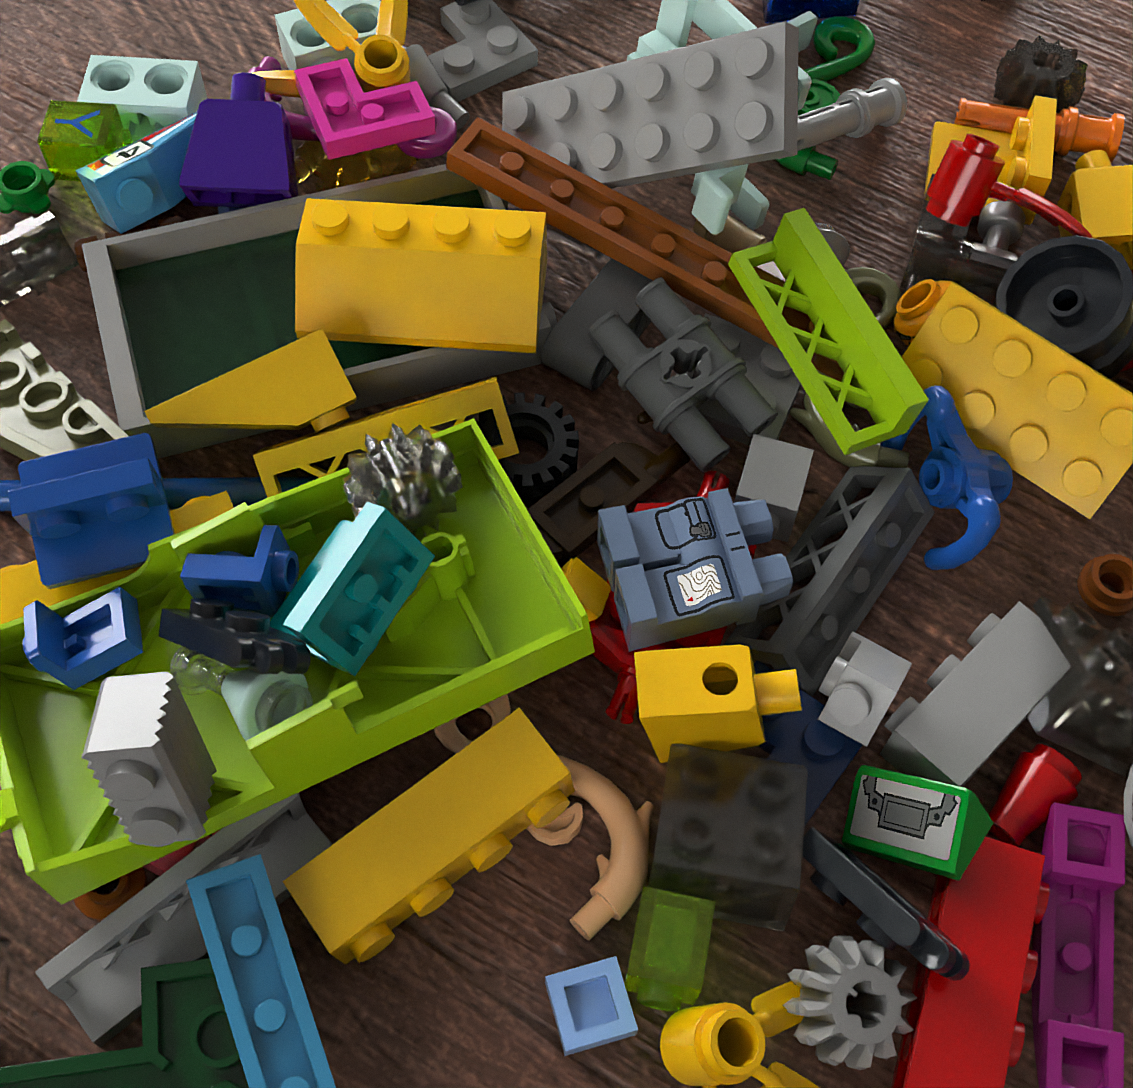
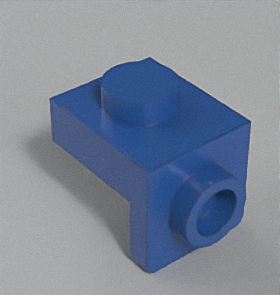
(86, 640)

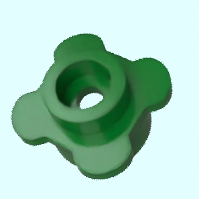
(25, 188)

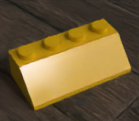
(421, 275)

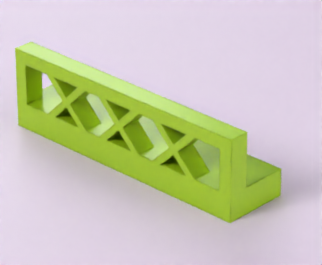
(846, 328)

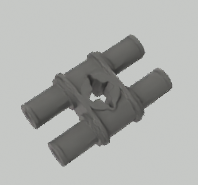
(676, 400)

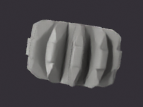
(845, 1031)

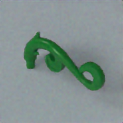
(823, 94)

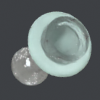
(253, 698)

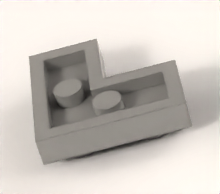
(486, 49)

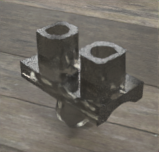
(32, 257)

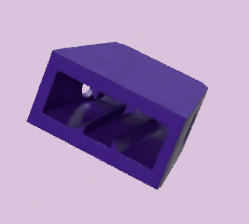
(240, 150)

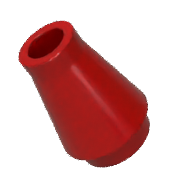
(1030, 790)

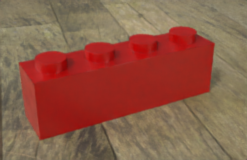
(969, 1026)

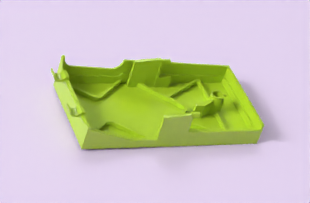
(472, 630)

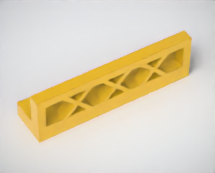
(351, 435)

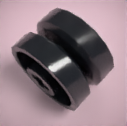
(1075, 297)

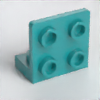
(354, 588)

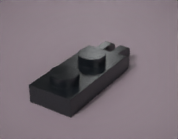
(234, 637)
(885, 912)

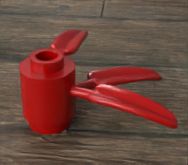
(970, 177)

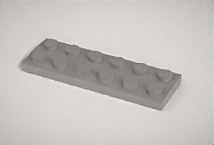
(669, 110)

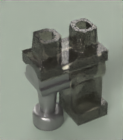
(943, 253)

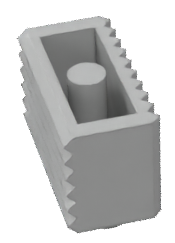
(150, 759)

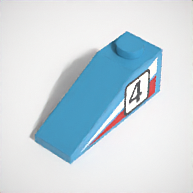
(139, 177)

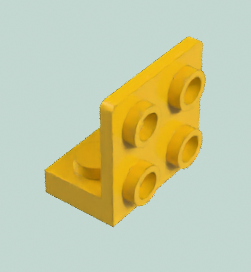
(1025, 151)

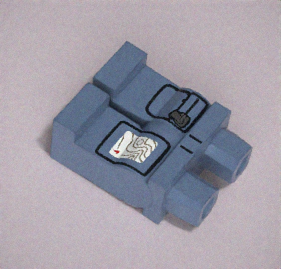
(689, 566)

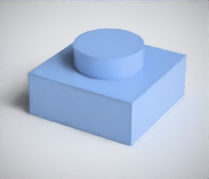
(590, 1005)

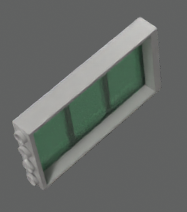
(222, 292)

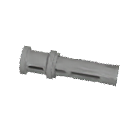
(853, 114)

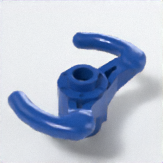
(958, 478)

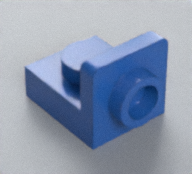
(249, 582)

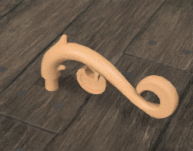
(628, 830)

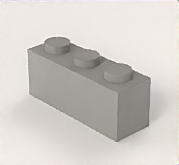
(976, 699)

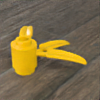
(377, 61)
(727, 1043)

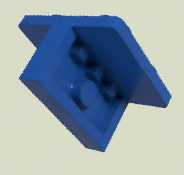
(92, 509)

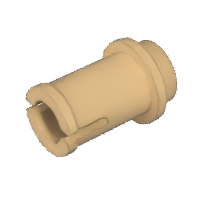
(733, 237)

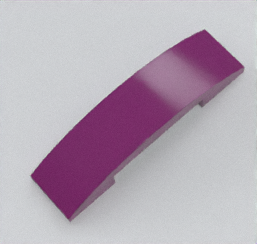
(1076, 951)

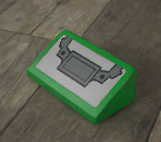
(915, 821)

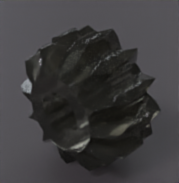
(1042, 71)
(406, 476)

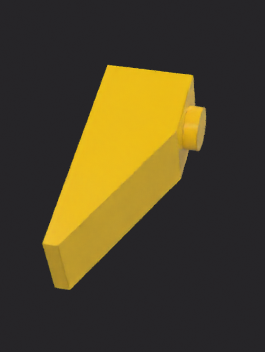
(276, 391)

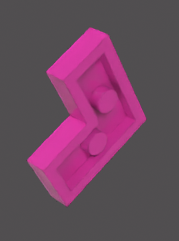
(356, 120)

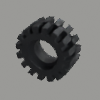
(543, 426)

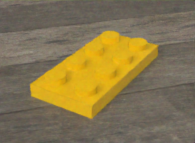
(1027, 399)

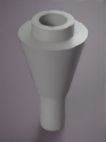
(432, 85)

